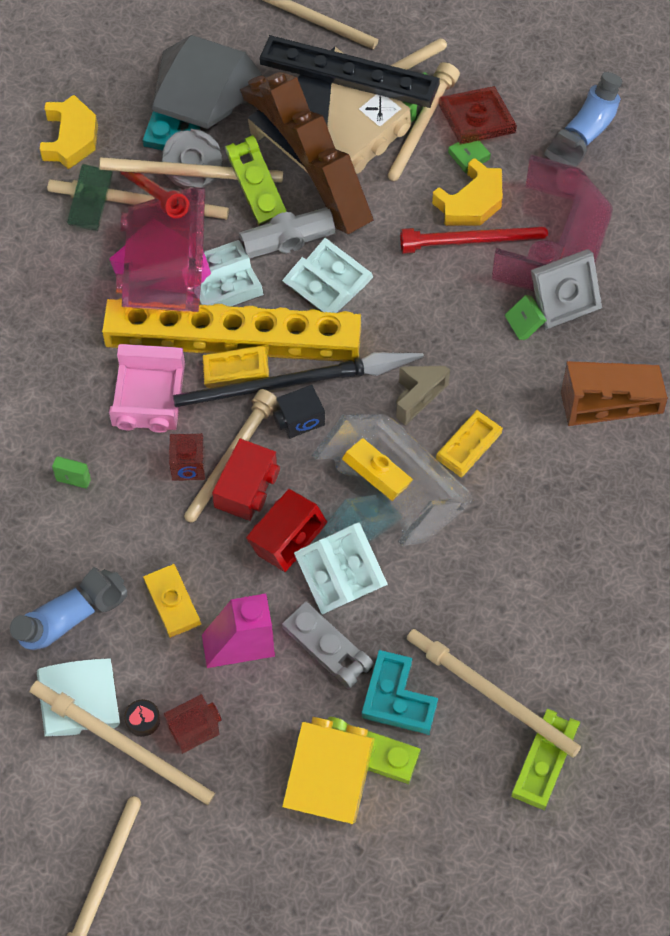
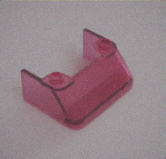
(583, 229)

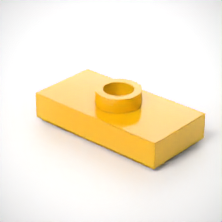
(235, 366)
(469, 443)
(377, 469)
(172, 600)

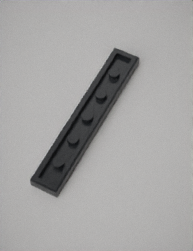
(349, 71)

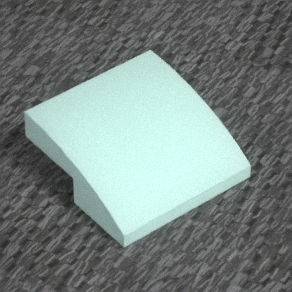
(230, 277)
(328, 277)
(340, 568)
(89, 685)

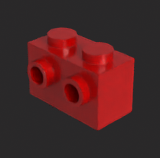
(245, 480)
(286, 529)

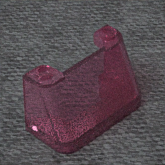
(163, 255)

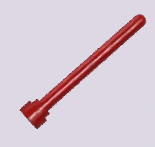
(172, 202)
(413, 240)

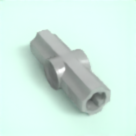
(287, 232)

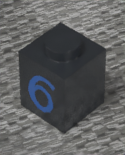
(299, 411)

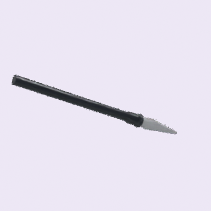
(373, 364)

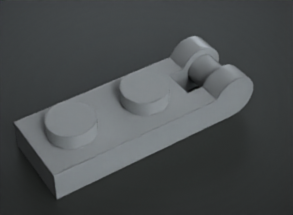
(327, 644)

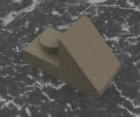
(422, 387)

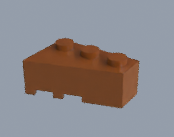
(611, 391)

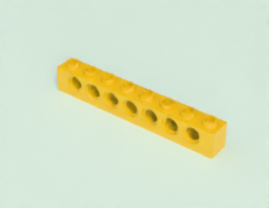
(249, 320)

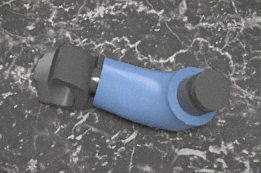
(592, 119)
(58, 616)

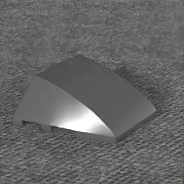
(201, 81)

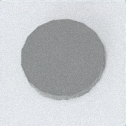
(192, 148)

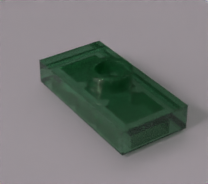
(90, 197)

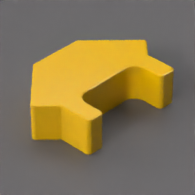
(76, 132)
(475, 201)

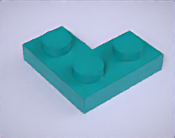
(391, 703)

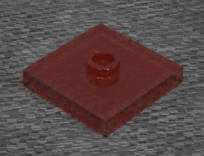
(477, 115)

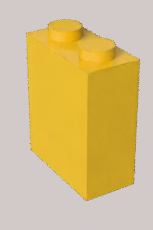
(329, 770)

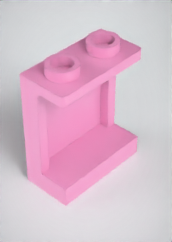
(146, 387)

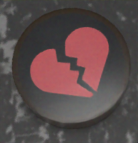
(142, 718)

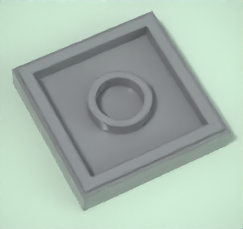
(567, 288)

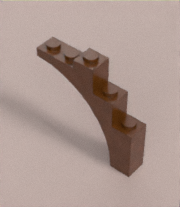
(330, 169)

